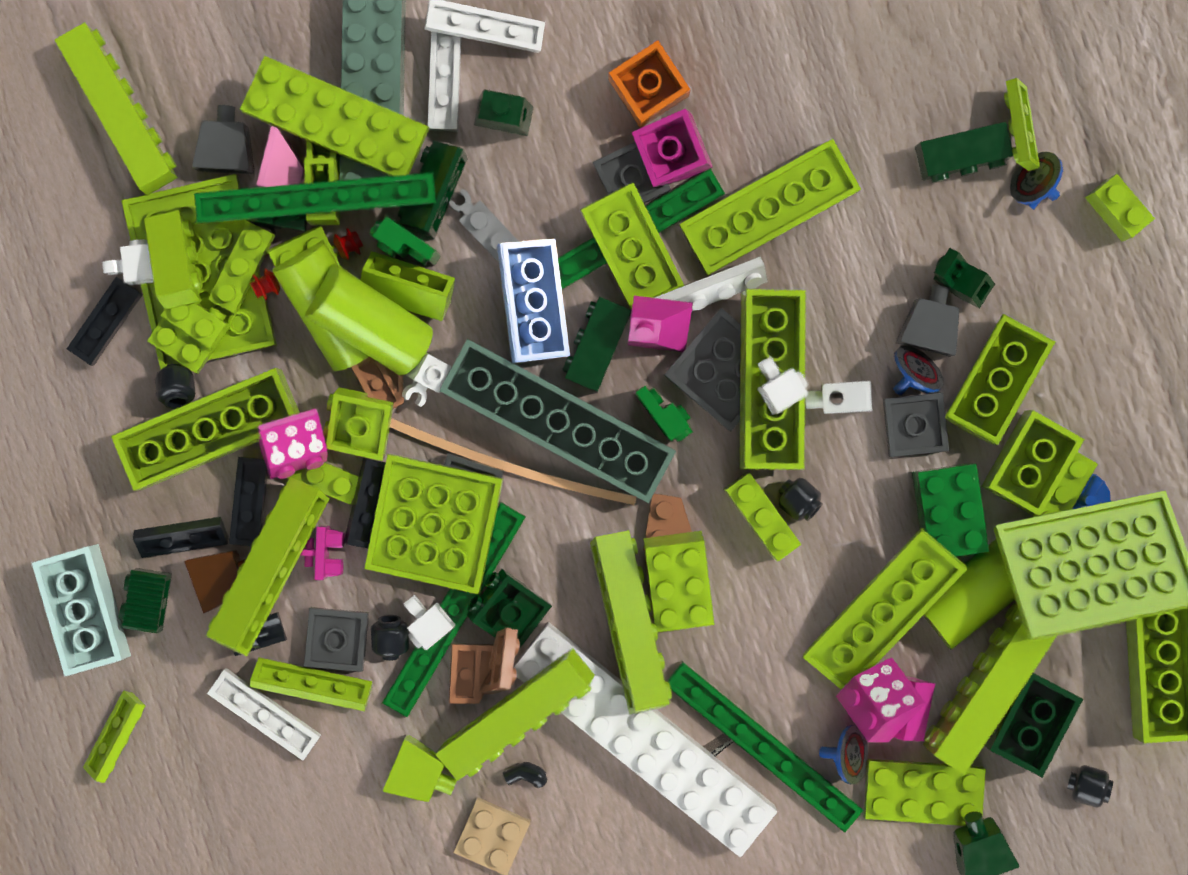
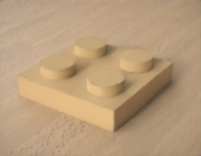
(492, 836)

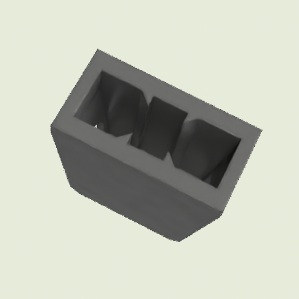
(224, 145)
(932, 324)

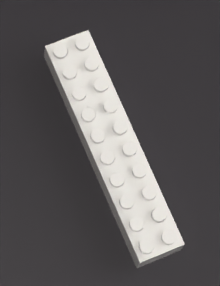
(657, 750)

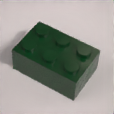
(1034, 725)

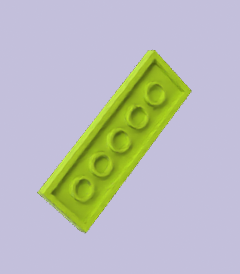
(334, 118)
(770, 207)
(885, 609)

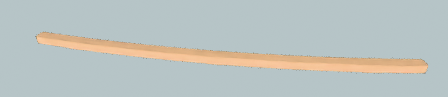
(509, 467)

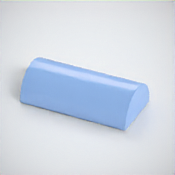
(533, 300)

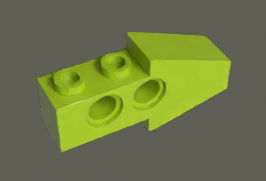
(321, 166)

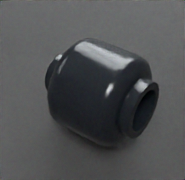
(175, 386)
(800, 499)
(389, 637)
(1090, 786)

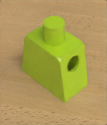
(418, 772)

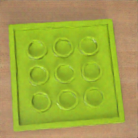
(433, 523)

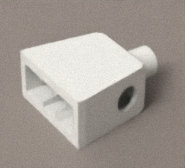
(855, 397)

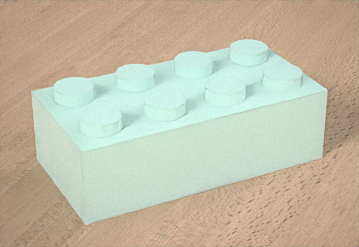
(81, 610)

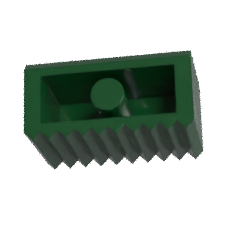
(145, 600)

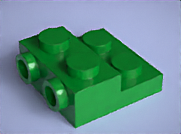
(398, 241)
(670, 420)

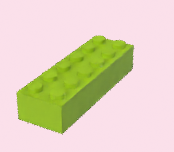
(774, 328)
(203, 429)
(1159, 676)
(986, 693)

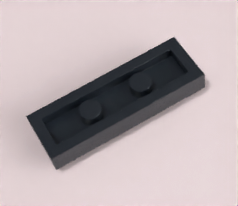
(104, 321)
(248, 501)
(364, 503)
(180, 537)

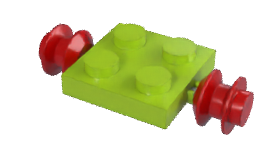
(298, 244)

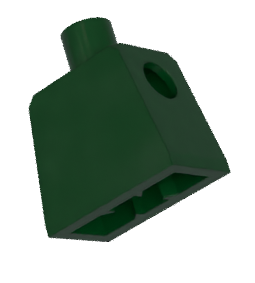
(504, 112)
(982, 847)

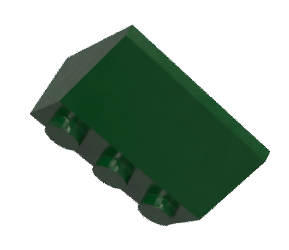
(447, 165)

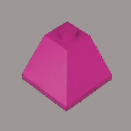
(659, 323)

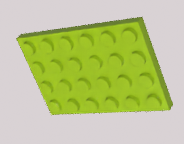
(214, 242)
(1096, 565)

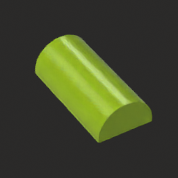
(300, 281)
(370, 321)
(999, 380)
(973, 598)

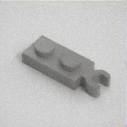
(483, 224)

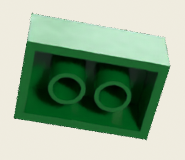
(952, 507)

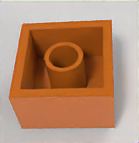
(649, 84)

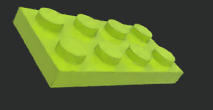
(631, 245)
(922, 792)

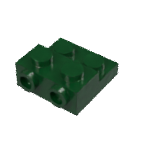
(507, 605)

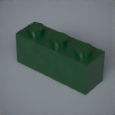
(964, 152)
(596, 343)

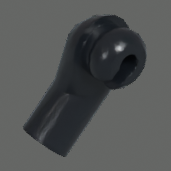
(528, 772)

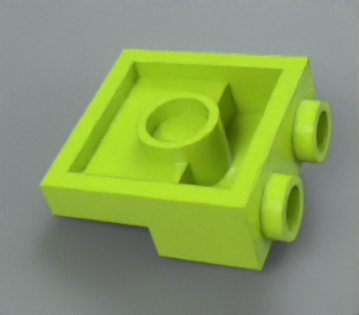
(190, 334)
(357, 424)

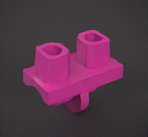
(324, 566)

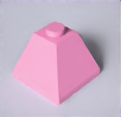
(280, 162)

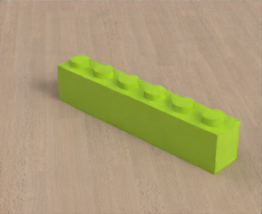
(116, 109)
(267, 566)
(630, 622)
(516, 714)

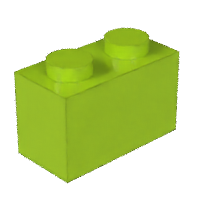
(1119, 208)

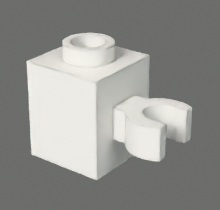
(134, 263)
(427, 374)
(782, 388)
(430, 624)

